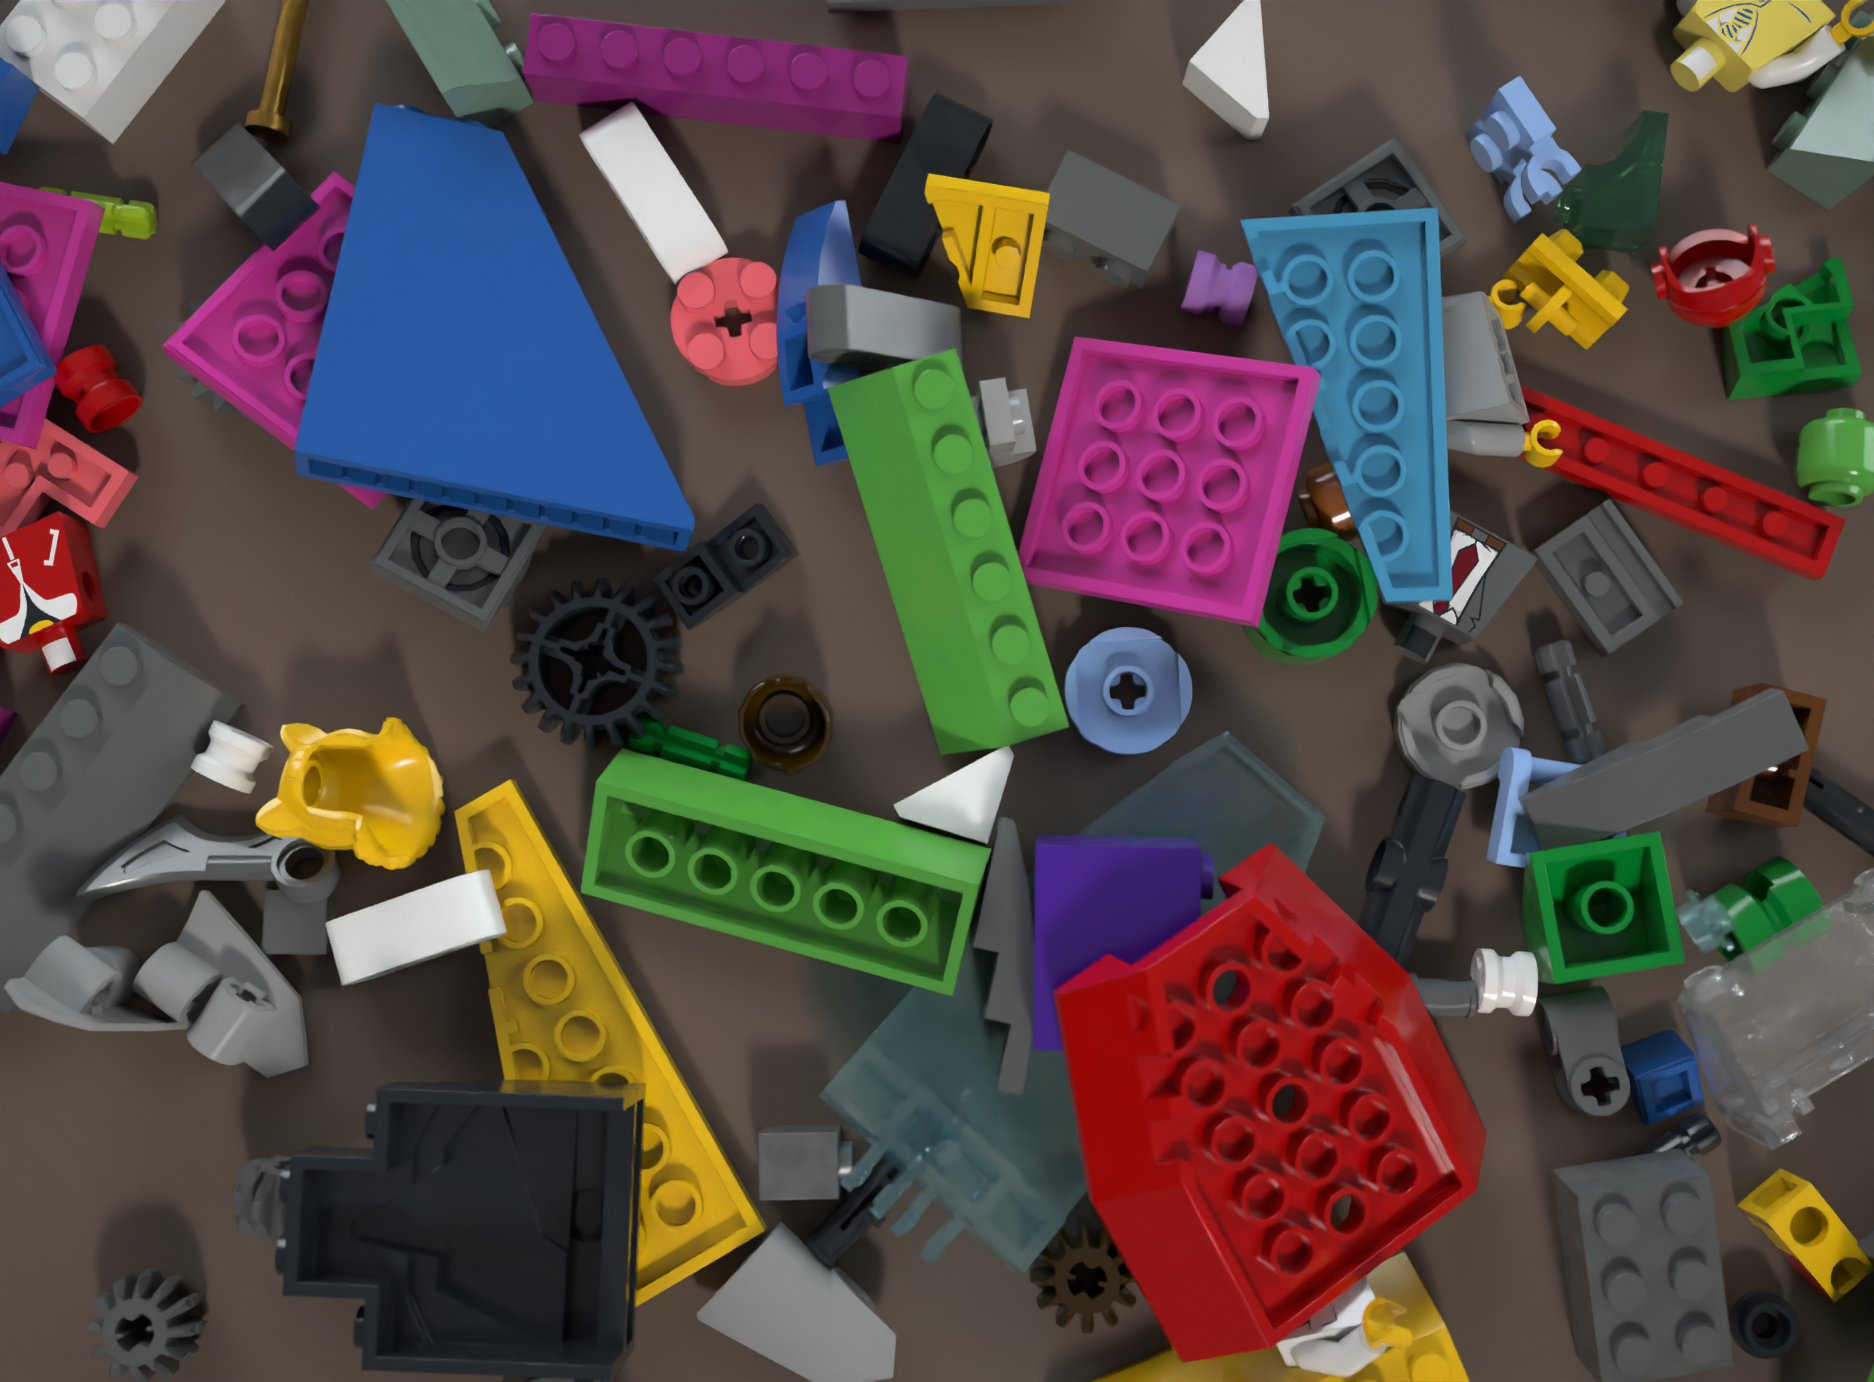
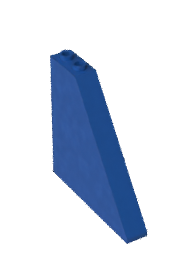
(468, 354)

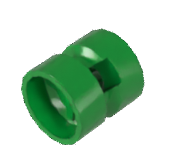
(1768, 902)

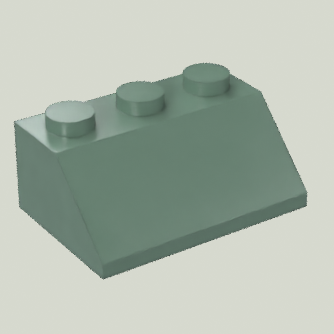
(466, 57)
(1832, 143)

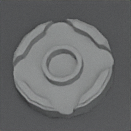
(1457, 724)

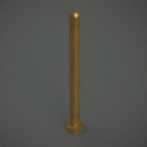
(269, 121)

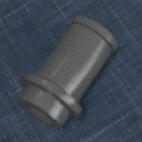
(1447, 995)

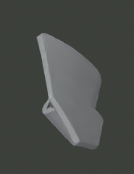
(85, 988)
(226, 993)
(802, 1314)

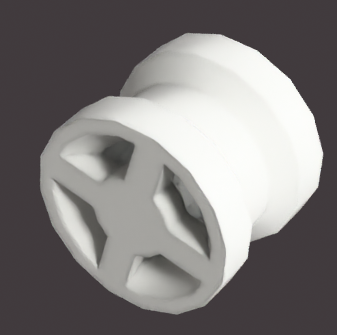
(232, 757)
(1505, 981)

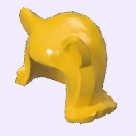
(358, 793)

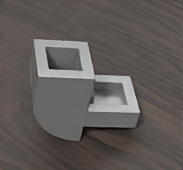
(1004, 422)

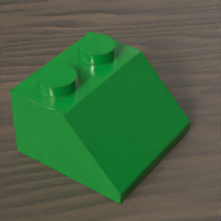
(1600, 909)

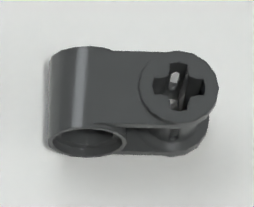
(1581, 1041)

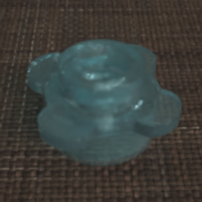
(1706, 922)

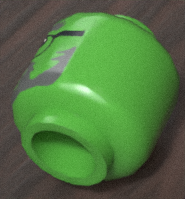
(1836, 458)

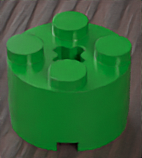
(1344, 593)

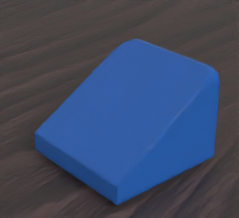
(1662, 1076)

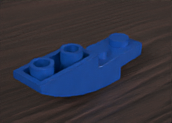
(815, 255)

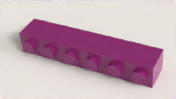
(717, 77)

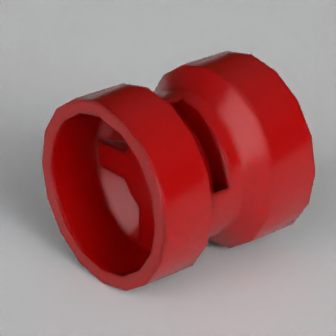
(94, 383)

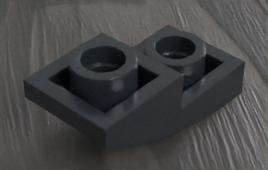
(725, 566)

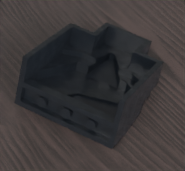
(478, 1227)

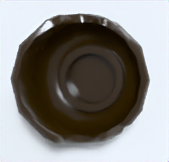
(786, 723)

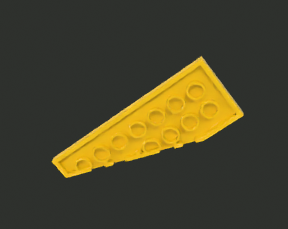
(574, 1017)

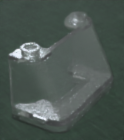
(1787, 1016)

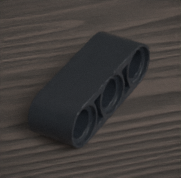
(255, 186)
(903, 223)

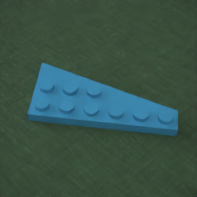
(1366, 312)

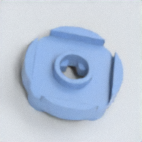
(1152, 665)

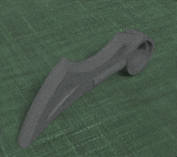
(186, 853)

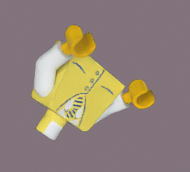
(1758, 41)

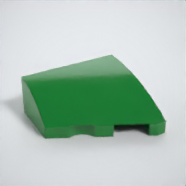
(1794, 340)

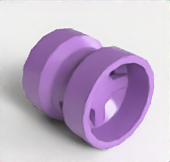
(1218, 288)

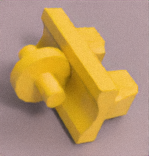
(1565, 291)

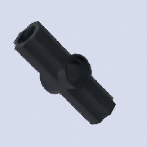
(1410, 865)

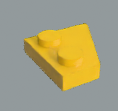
(992, 239)

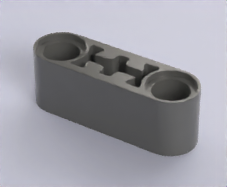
(877, 327)

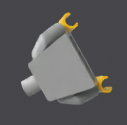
(1482, 381)

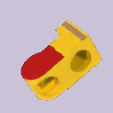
(1807, 1234)

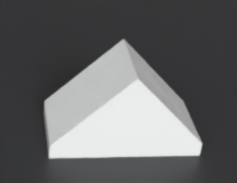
(1231, 72)
(963, 801)

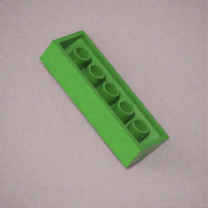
(948, 554)
(784, 870)

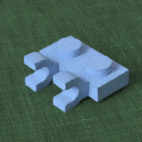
(1515, 144)

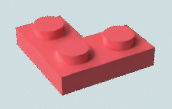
(60, 470)

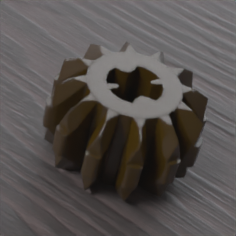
(1076, 1296)

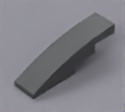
(1665, 772)
(1007, 929)

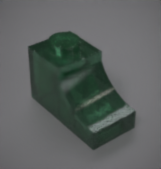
(1617, 201)

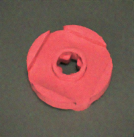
(705, 297)

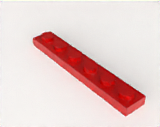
(1686, 489)

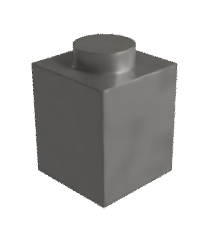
(802, 1162)

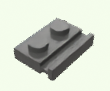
(1606, 578)

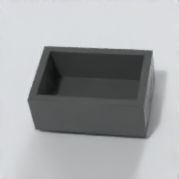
(1643, 1267)

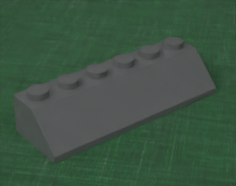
(95, 782)

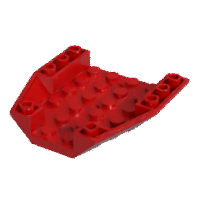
(1178, 1126)

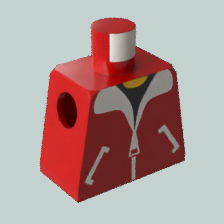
(49, 591)

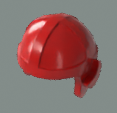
(1714, 275)

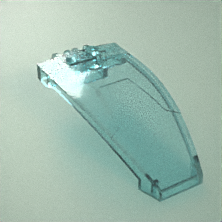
(928, 1072)

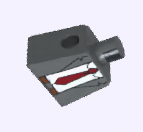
(1483, 578)

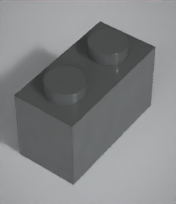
(1106, 221)

